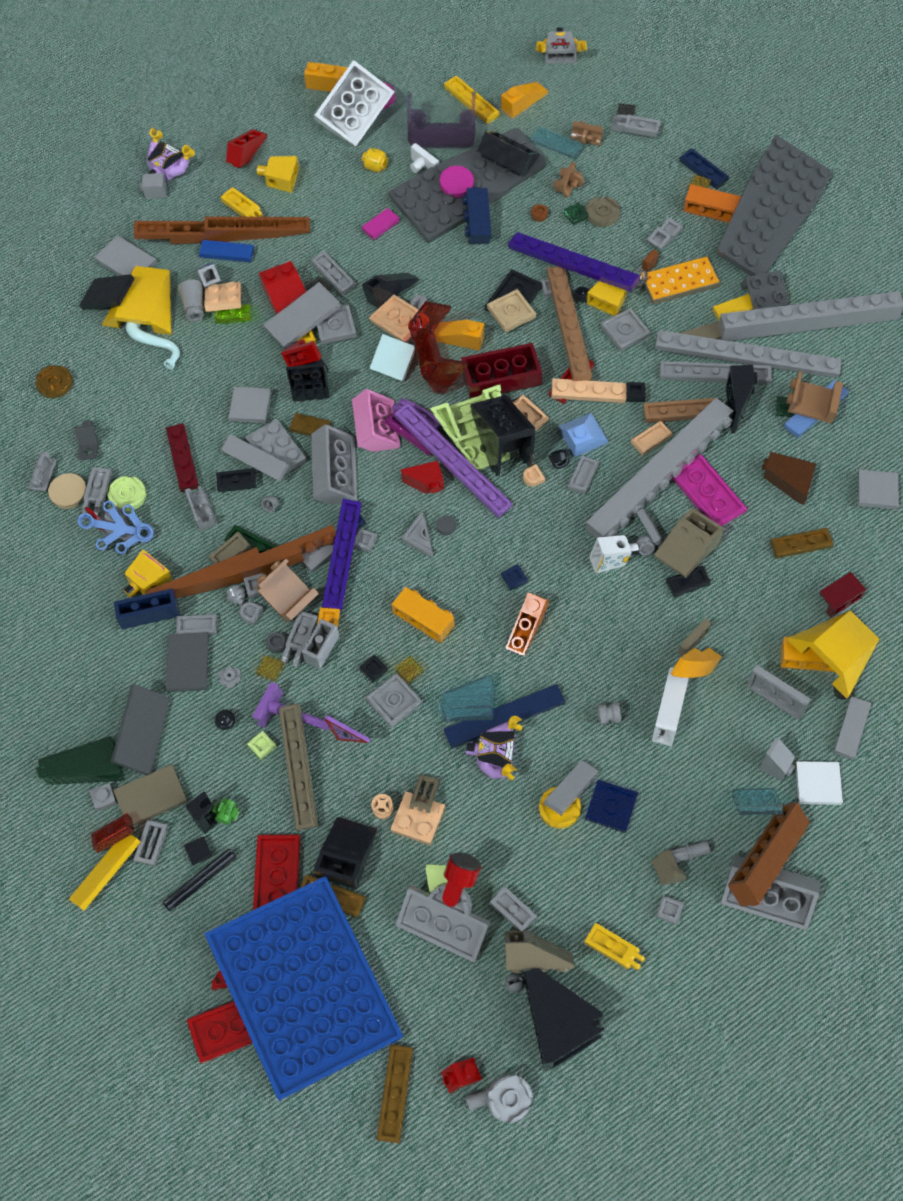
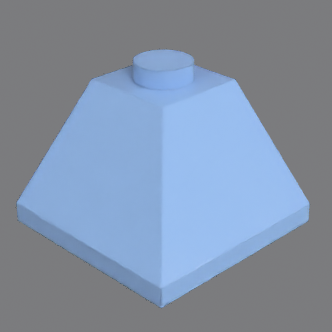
(582, 434)

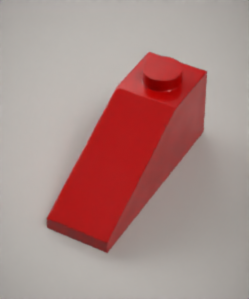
(244, 147)

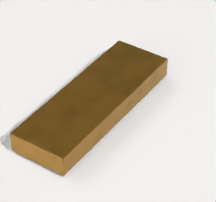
(801, 543)
(349, 901)

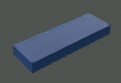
(226, 251)

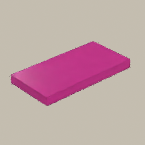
(709, 492)

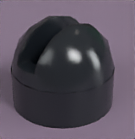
(581, 294)

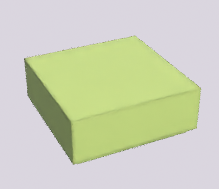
(261, 745)

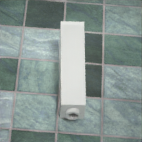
(670, 709)

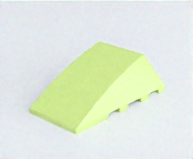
(461, 428)

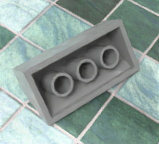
(333, 465)
(788, 900)

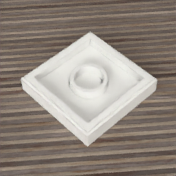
(819, 783)

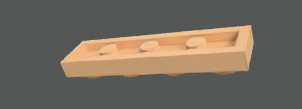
(588, 390)

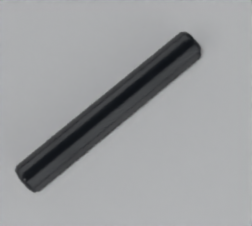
(199, 879)

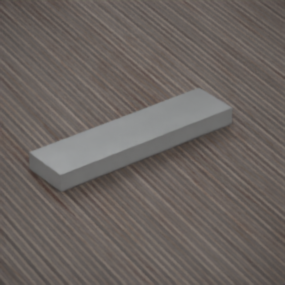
(255, 457)

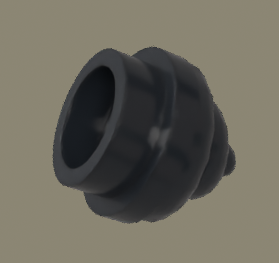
(225, 719)

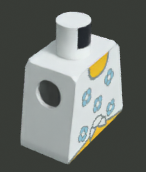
(611, 553)

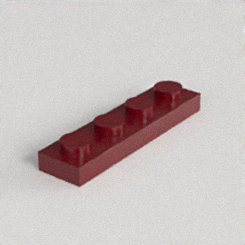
(182, 457)

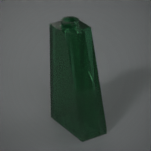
(81, 764)

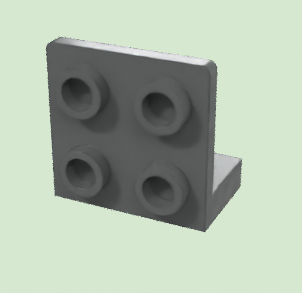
(766, 290)

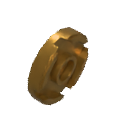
(54, 381)

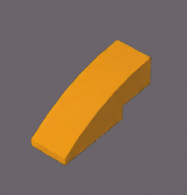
(696, 663)

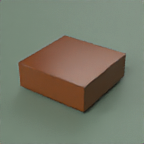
(650, 261)

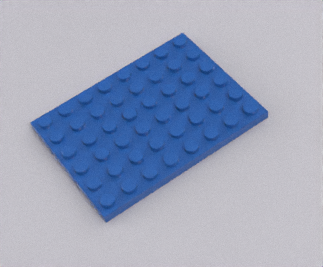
(303, 987)

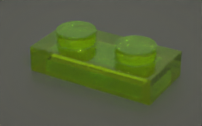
(234, 315)

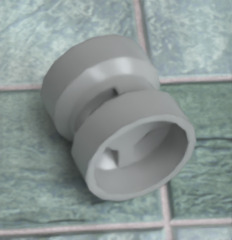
(609, 713)

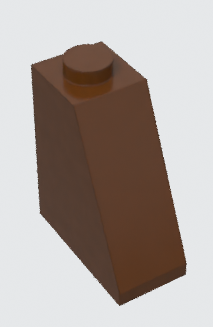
(789, 475)

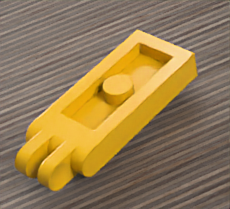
(240, 204)
(614, 947)

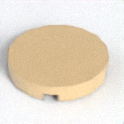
(67, 490)

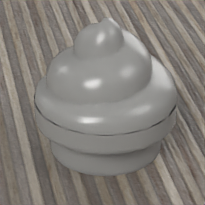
(645, 545)
(236, 595)

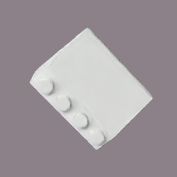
(353, 104)

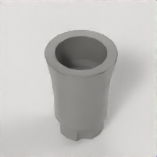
(192, 299)

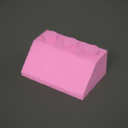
(369, 416)

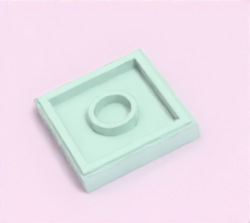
(393, 357)

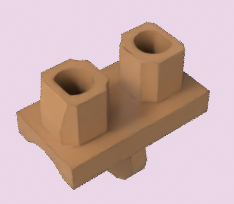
(587, 133)
(570, 180)

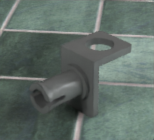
(87, 440)

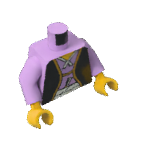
(166, 159)
(496, 749)

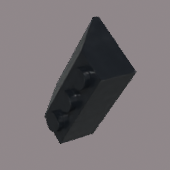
(507, 152)

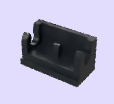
(199, 809)

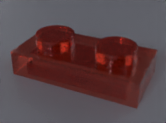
(112, 833)

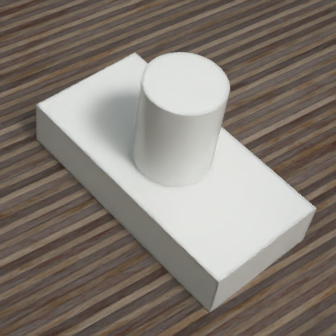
(421, 159)

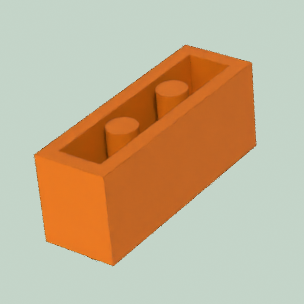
(710, 203)

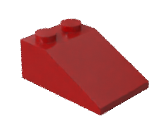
(281, 285)

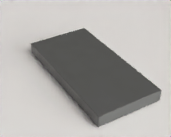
(140, 729)

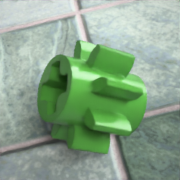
(225, 811)

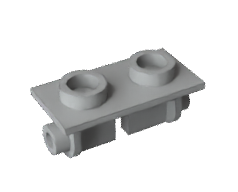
(42, 472)

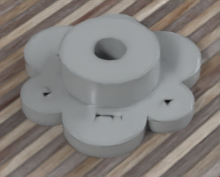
(229, 681)

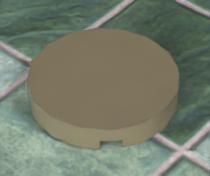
(603, 211)

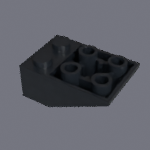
(308, 382)
(345, 852)

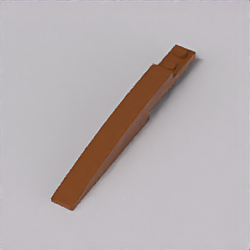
(221, 229)
(247, 564)

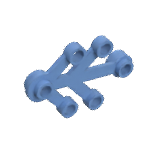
(118, 527)

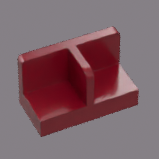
(842, 594)

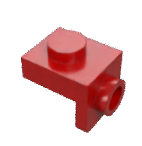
(461, 1075)

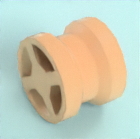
(380, 802)

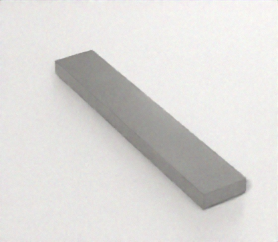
(707, 372)

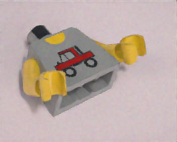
(560, 47)

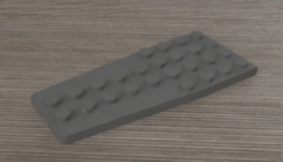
(772, 207)
(437, 213)

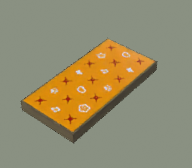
(681, 280)

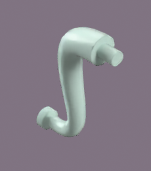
(141, 336)

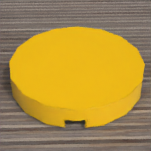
(554, 819)

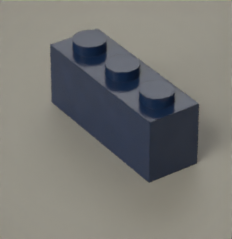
(477, 215)
(146, 608)

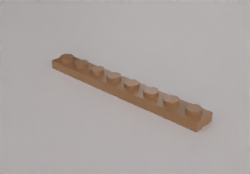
(569, 324)

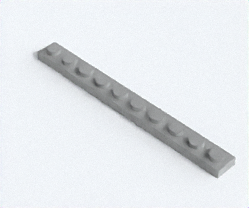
(748, 354)

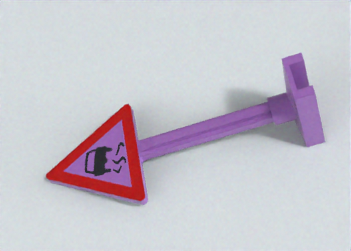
(270, 704)

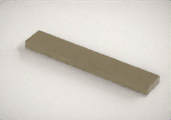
(298, 767)

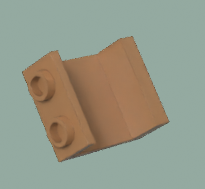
(814, 400)
(284, 590)

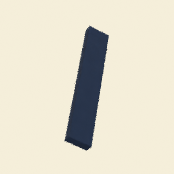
(523, 708)

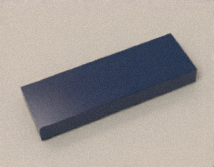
(704, 168)

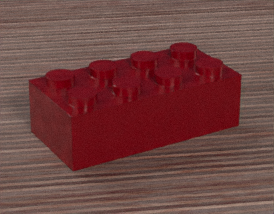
(510, 367)

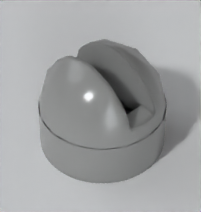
(268, 501)
(516, 987)

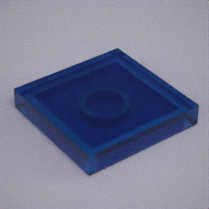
(611, 806)

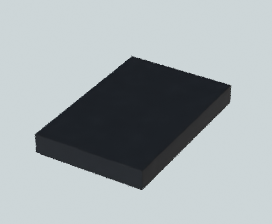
(514, 280)
(107, 292)

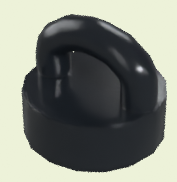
(558, 456)

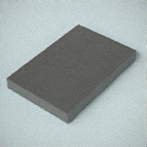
(187, 662)

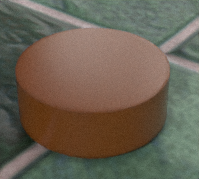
(539, 213)

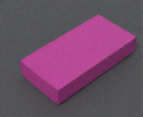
(380, 224)

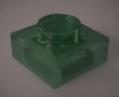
(575, 213)
(782, 407)

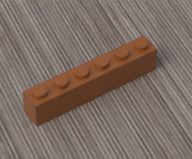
(768, 855)

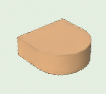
(533, 476)

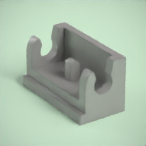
(201, 508)

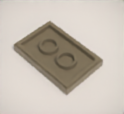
(151, 795)

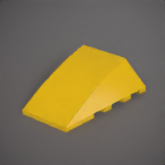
(145, 302)
(842, 644)

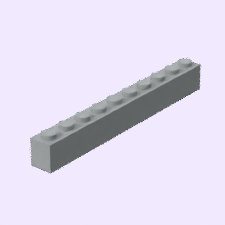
(810, 316)
(660, 470)

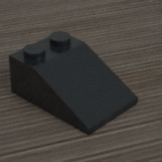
(739, 390)

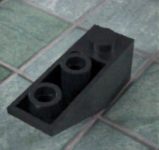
(382, 287)

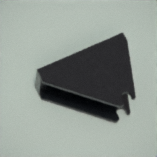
(503, 430)
(560, 1019)

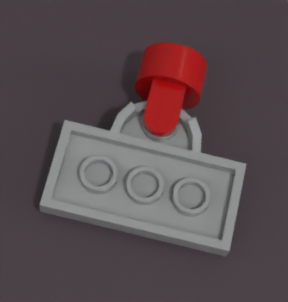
(446, 913)

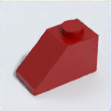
(424, 477)

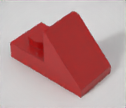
(301, 353)

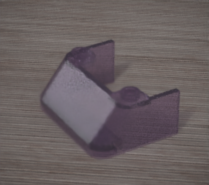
(441, 134)

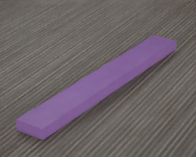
(453, 460)

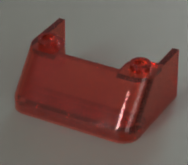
(436, 371)

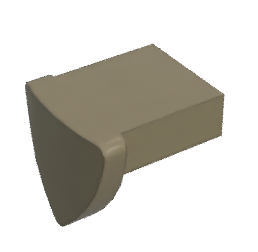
(667, 869)

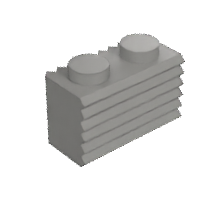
(320, 643)

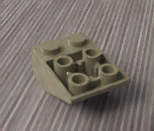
(690, 542)
(531, 952)

